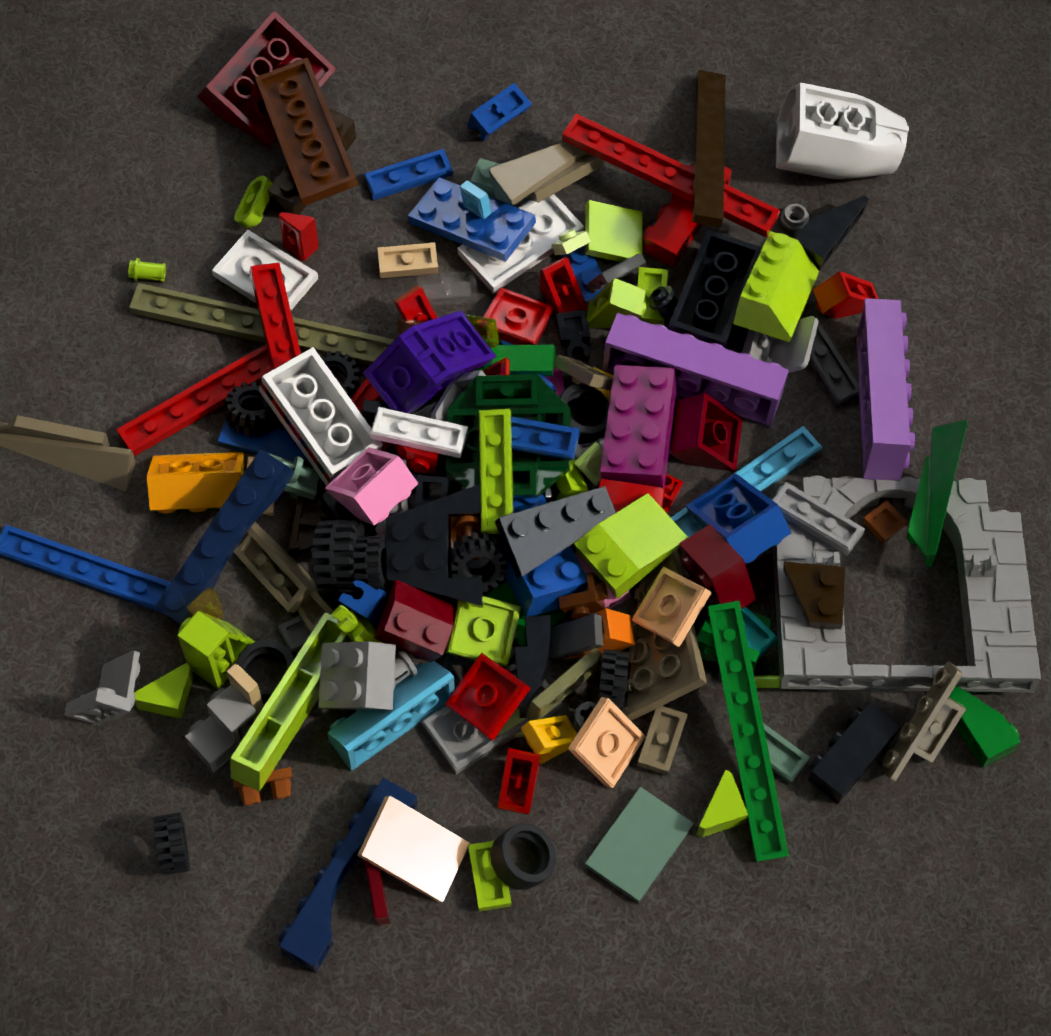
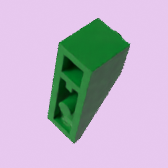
(984, 729)

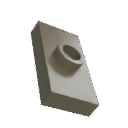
(583, 373)

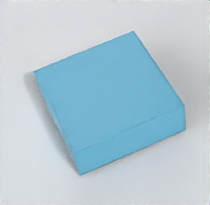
(475, 199)

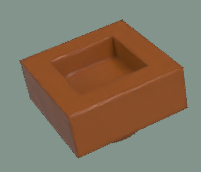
(884, 522)

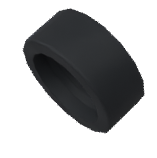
(596, 402)
(262, 648)
(508, 871)

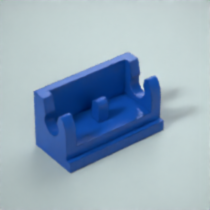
(499, 111)
(369, 605)

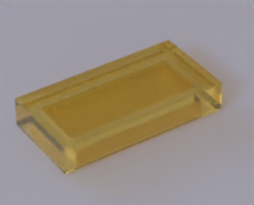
(207, 603)

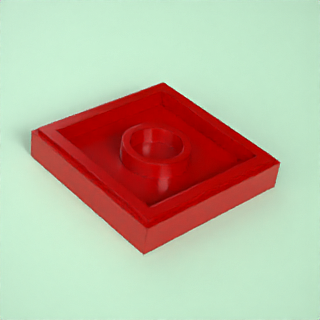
(518, 317)
(487, 696)

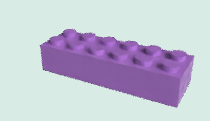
(732, 378)
(884, 390)

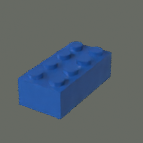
(543, 586)

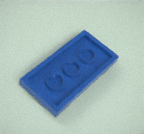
(444, 214)

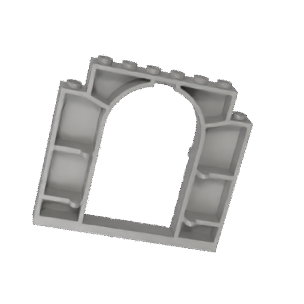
(991, 585)

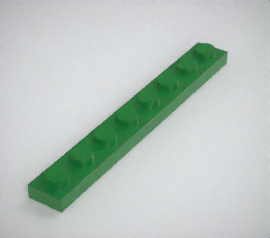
(748, 731)

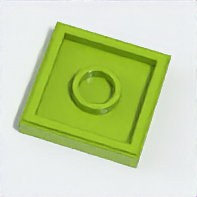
(613, 231)
(484, 630)

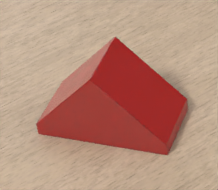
(561, 287)
(519, 781)

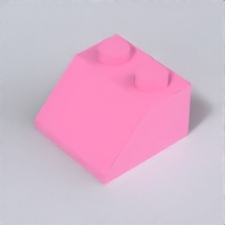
(372, 485)

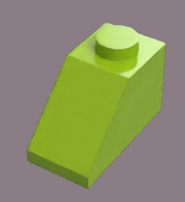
(614, 299)

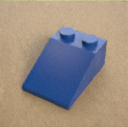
(741, 516)

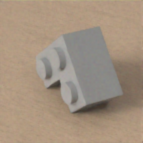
(224, 729)

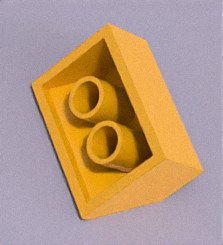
(193, 480)

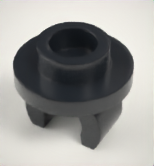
(663, 301)

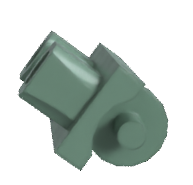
(303, 481)

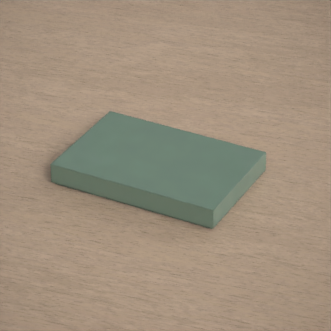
(639, 845)

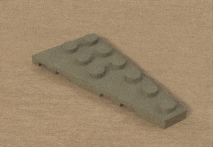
(659, 668)

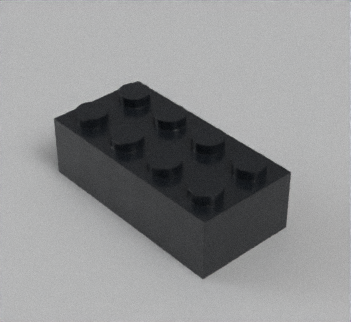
(714, 288)

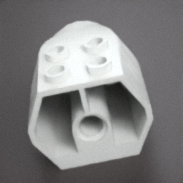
(837, 134)

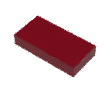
(377, 894)

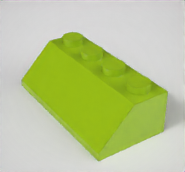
(777, 288)

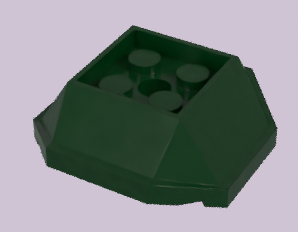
(528, 399)

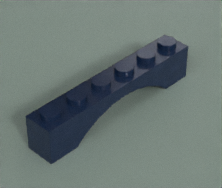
(249, 499)
(311, 935)

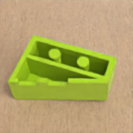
(211, 646)

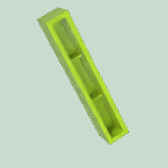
(285, 709)

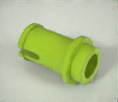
(146, 270)

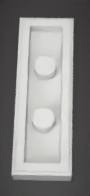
(419, 432)

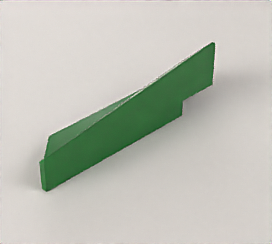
(935, 488)

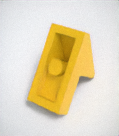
(549, 736)

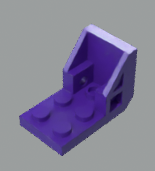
(427, 361)

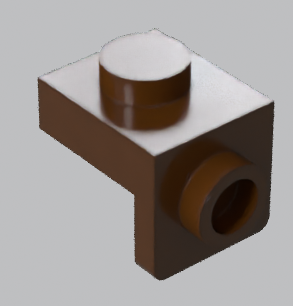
(586, 602)

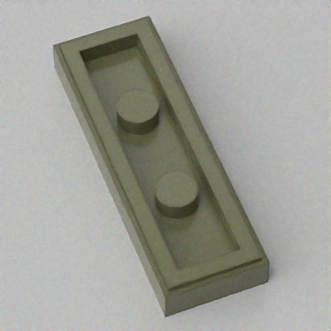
(564, 685)

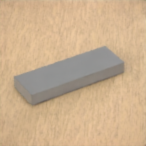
(818, 519)

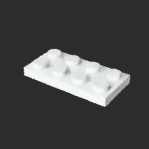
(551, 221)

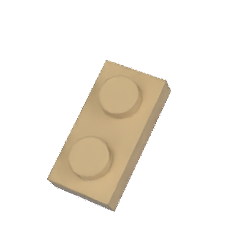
(407, 260)

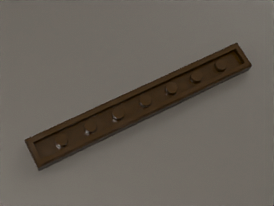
(709, 149)

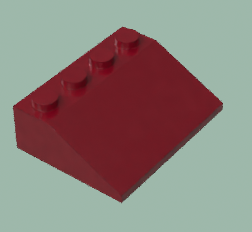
(234, 90)

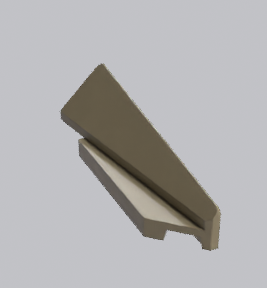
(541, 173)
(69, 448)
(283, 576)

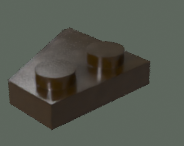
(819, 592)

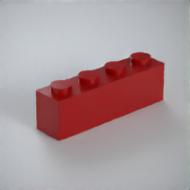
(674, 228)

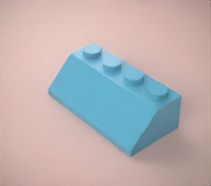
(372, 730)

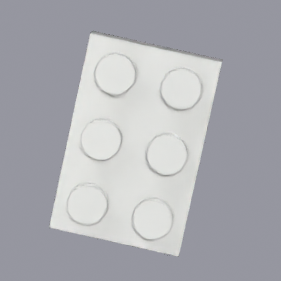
(253, 251)

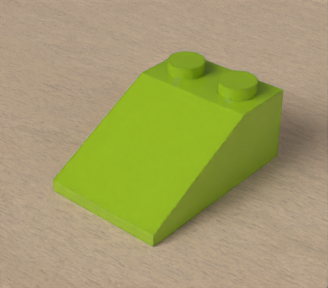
(630, 544)

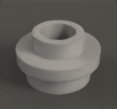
(797, 211)

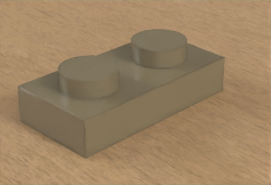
(662, 740)

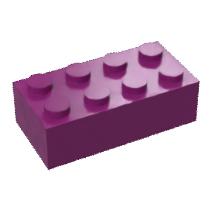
(639, 425)

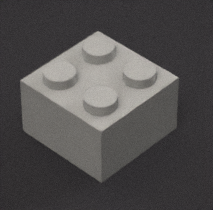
(357, 676)

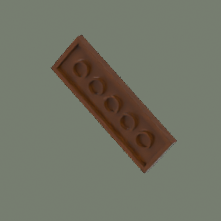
(306, 131)

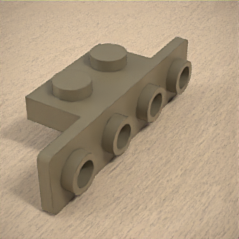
(930, 726)

